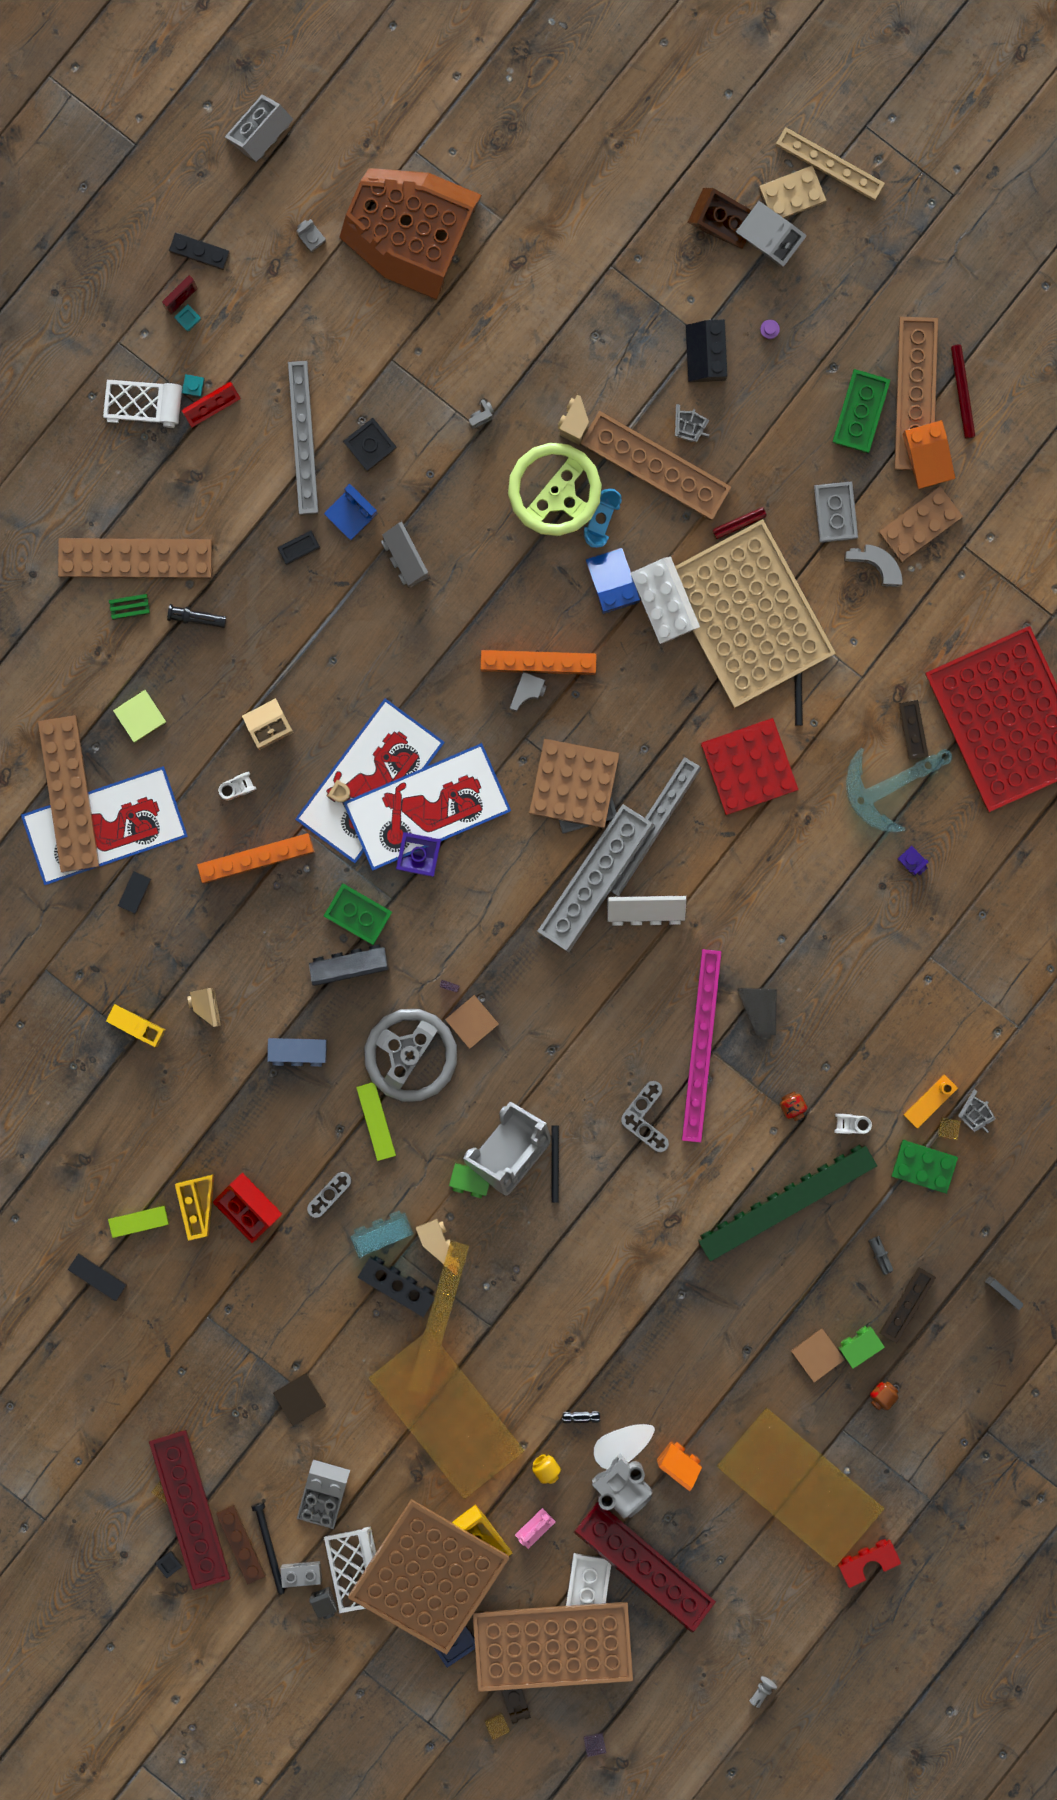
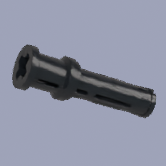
(220, 621)

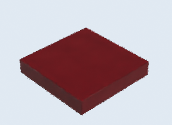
(179, 295)

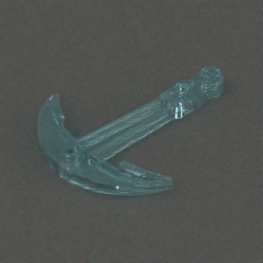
(870, 795)

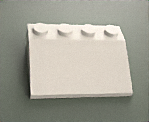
(646, 909)

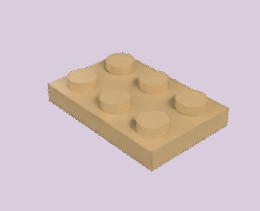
(793, 192)

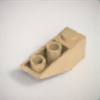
(433, 1238)

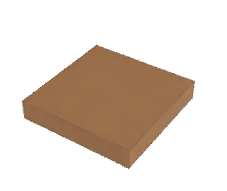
(472, 1021)
(817, 1355)

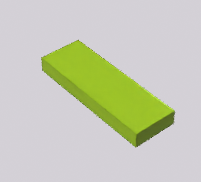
(138, 1221)

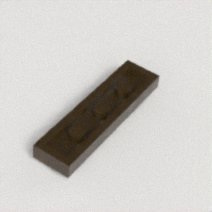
(907, 1305)

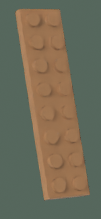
(915, 380)
(655, 465)
(135, 558)
(68, 793)

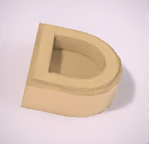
(340, 792)

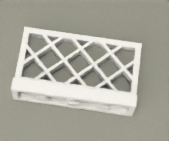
(367, 1551)

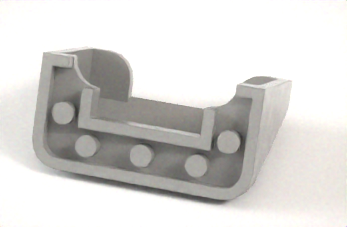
(510, 1149)

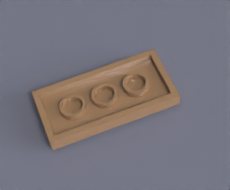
(920, 524)

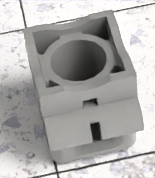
(627, 1491)

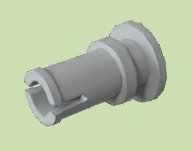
(762, 1692)

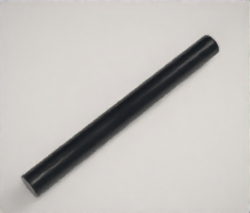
(798, 700)
(554, 1163)

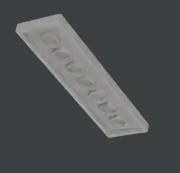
(595, 878)

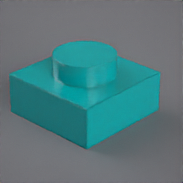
(187, 318)
(193, 385)

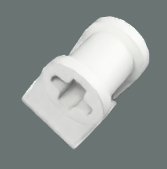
(238, 786)
(850, 1124)

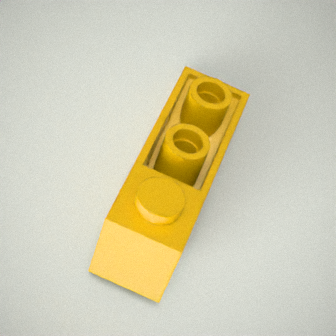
(136, 1025)

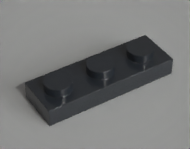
(199, 251)

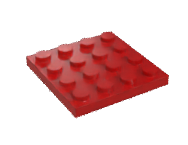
(749, 766)

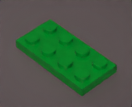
(861, 411)

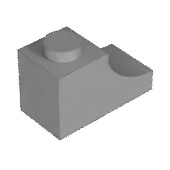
(528, 688)

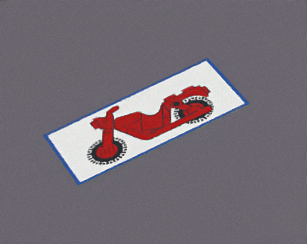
(381, 752)
(428, 803)
(126, 821)

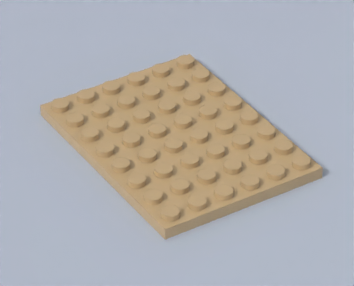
(751, 614)

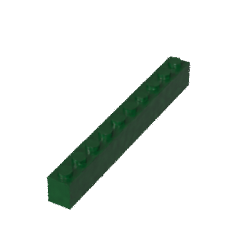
(787, 1202)

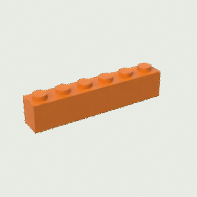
(538, 662)
(255, 858)

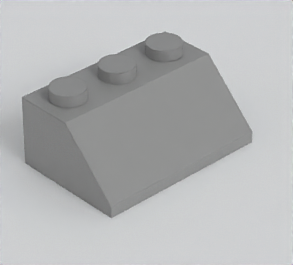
(259, 127)
(404, 555)

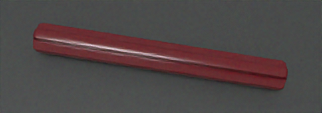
(963, 392)

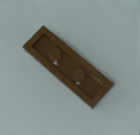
(913, 729)

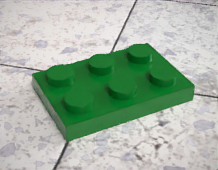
(358, 914)
(924, 1166)

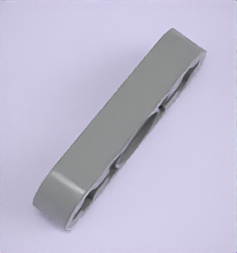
(315, 1201)

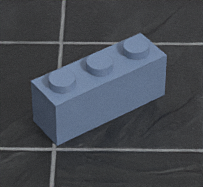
(297, 1051)

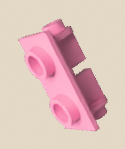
(535, 1528)

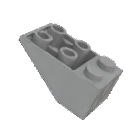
(771, 234)
(323, 1494)

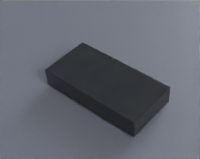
(298, 547)
(134, 892)

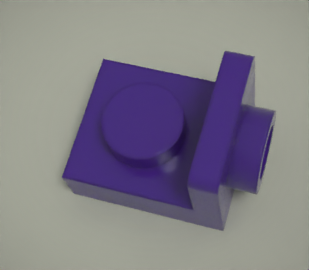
(913, 861)

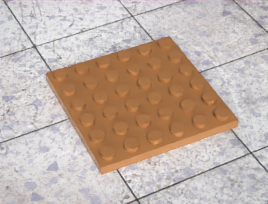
(428, 1576)

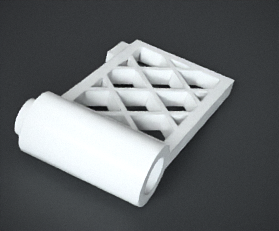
(167, 403)

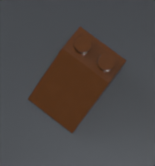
(719, 216)

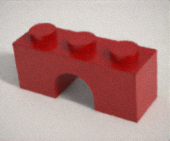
(852, 1567)

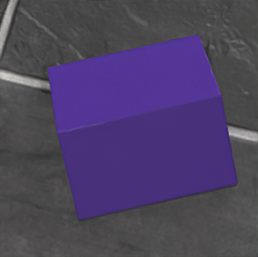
(422, 861)

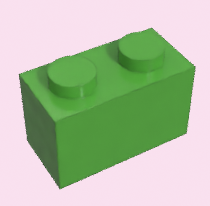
(466, 1179)
(861, 1346)

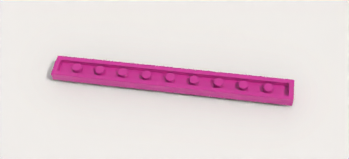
(701, 1045)

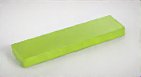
(376, 1121)

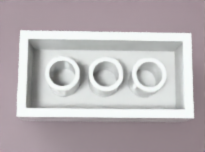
(665, 600)

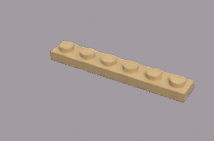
(830, 164)

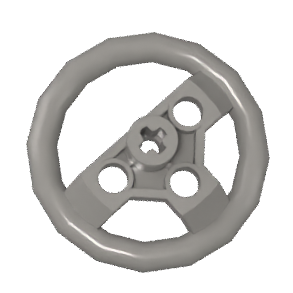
(381, 1036)

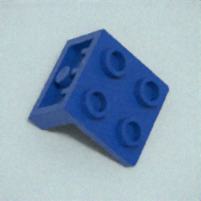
(351, 512)

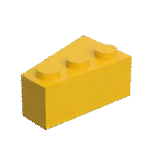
(196, 1205)

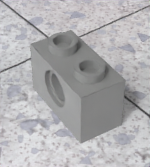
(301, 1574)

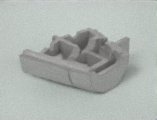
(689, 425)
(976, 1113)

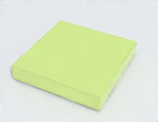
(139, 716)

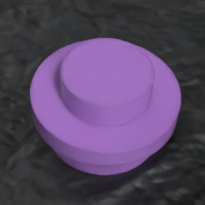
(769, 329)

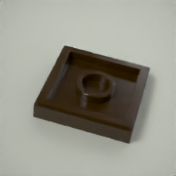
(299, 1399)

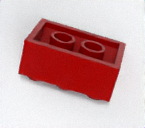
(247, 1208)

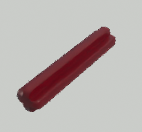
(739, 523)

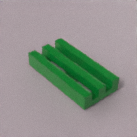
(128, 599)

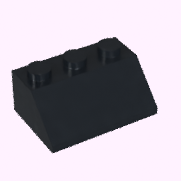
(706, 351)

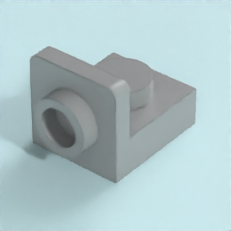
(310, 235)
(479, 418)

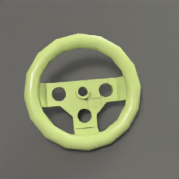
(581, 511)

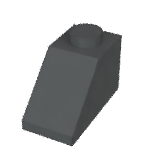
(323, 1603)

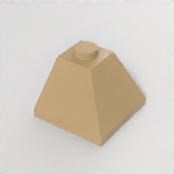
(205, 1005)

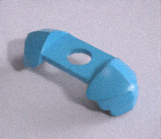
(595, 532)

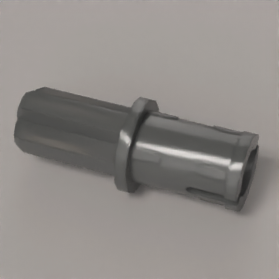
(881, 1255)

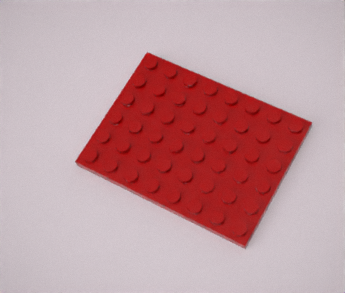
(1002, 716)

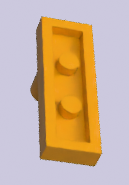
(930, 1101)

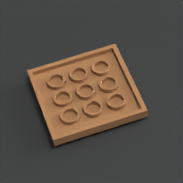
(574, 783)

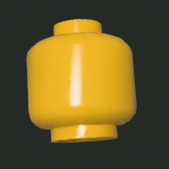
(546, 1469)

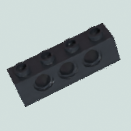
(418, 1306)

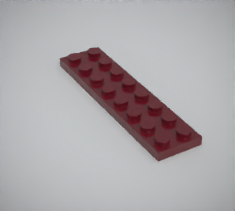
(189, 1509)
(645, 1567)

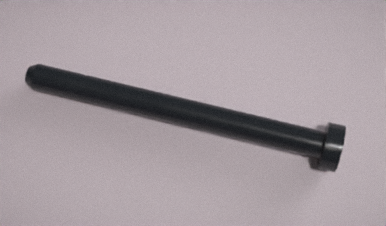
(269, 1546)

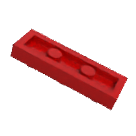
(211, 404)

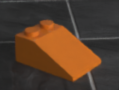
(929, 454)
(680, 1465)

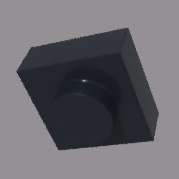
(168, 1564)

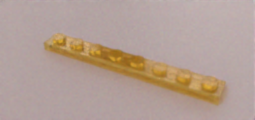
(439, 1317)

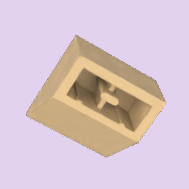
(575, 423)
(267, 724)

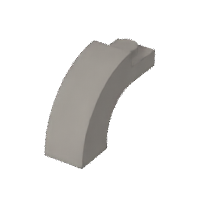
(881, 560)

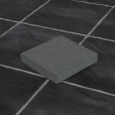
(1002, 1291)

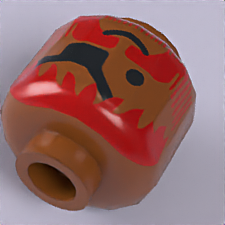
(793, 1106)
(884, 1396)

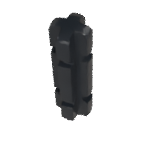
(581, 1417)

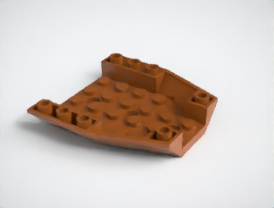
(411, 252)

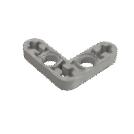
(638, 1115)

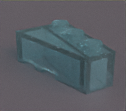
(381, 1233)

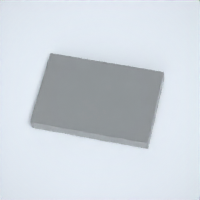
(835, 512)

